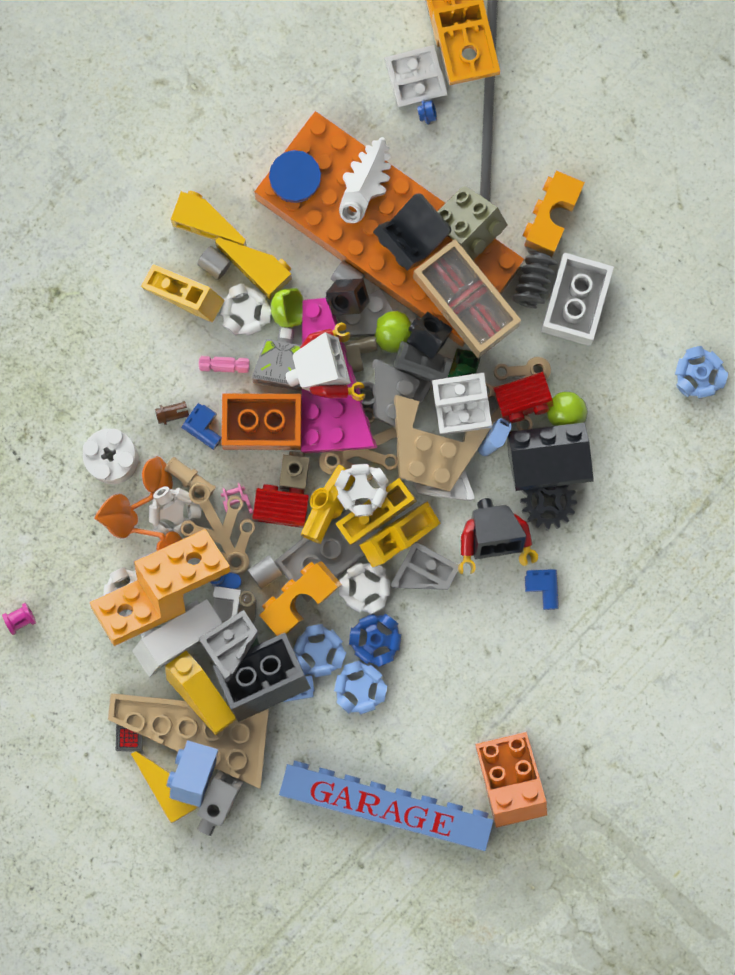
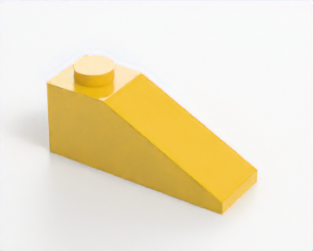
(199, 217)
(259, 267)
(183, 292)
(396, 501)
(199, 692)
(157, 781)

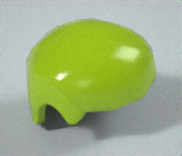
(287, 307)
(392, 330)
(567, 409)

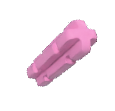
(224, 364)

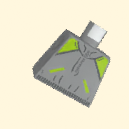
(276, 361)

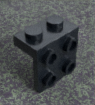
(413, 232)

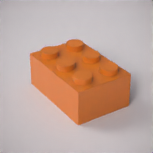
(261, 421)

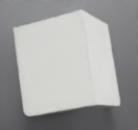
(226, 602)

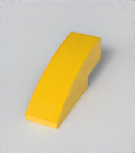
(399, 534)

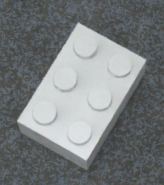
(577, 299)

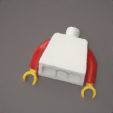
(322, 366)

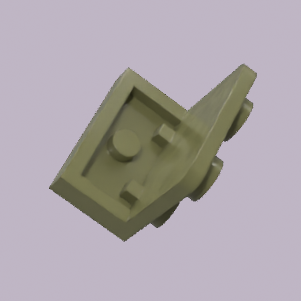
(472, 220)

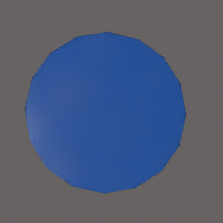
(295, 176)

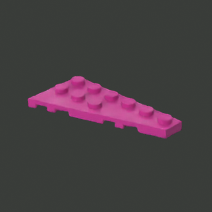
(328, 422)

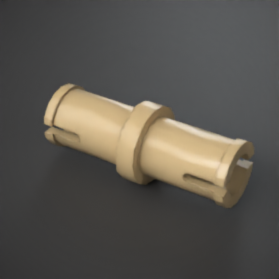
(187, 476)

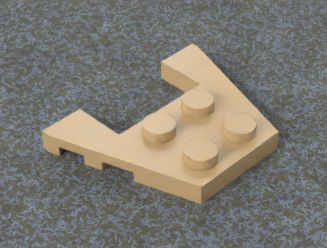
(427, 456)

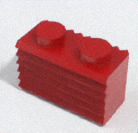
(523, 397)
(280, 507)

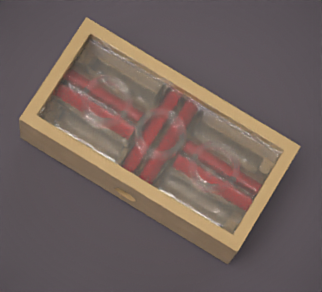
(466, 298)

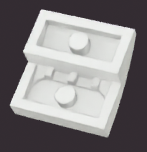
(415, 76)
(462, 404)

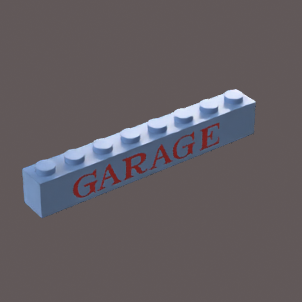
(386, 807)

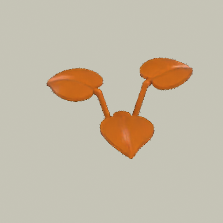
(119, 516)

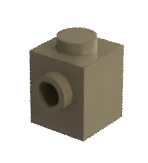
(294, 471)

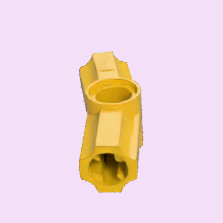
(324, 508)

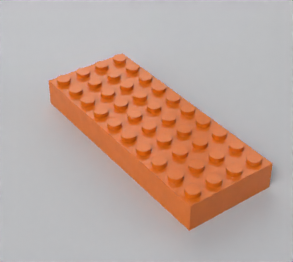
(356, 242)

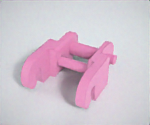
(233, 491)

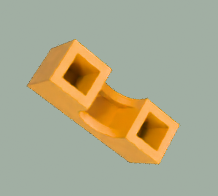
(561, 193)
(316, 582)

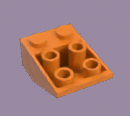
(511, 779)

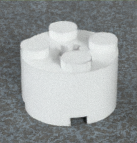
(97, 449)

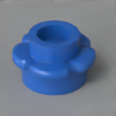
(427, 112)

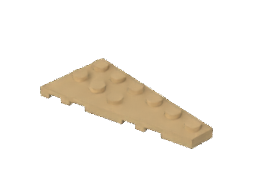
(174, 722)

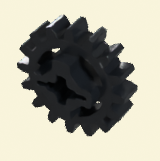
(557, 511)

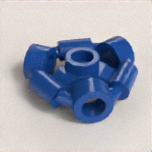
(376, 639)

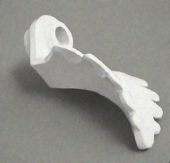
(365, 181)

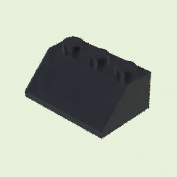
(550, 456)
(264, 678)

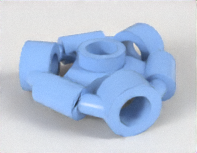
(700, 373)
(319, 650)
(359, 688)

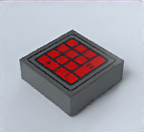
(128, 740)

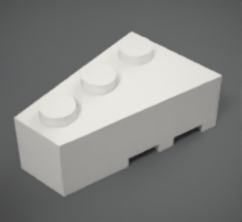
(175, 636)

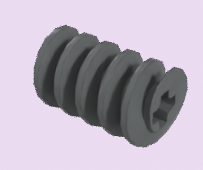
(533, 279)

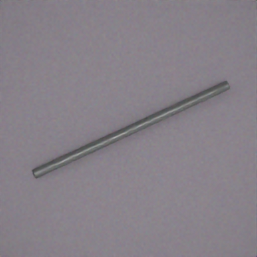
(488, 109)

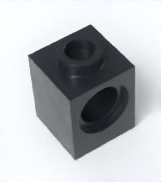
(347, 296)
(429, 334)

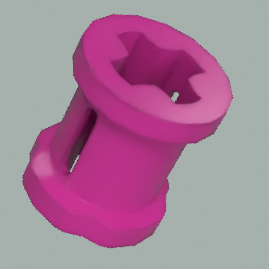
(19, 618)

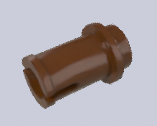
(169, 413)

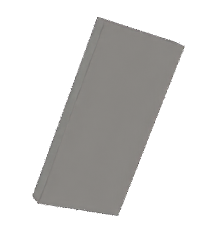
(333, 552)

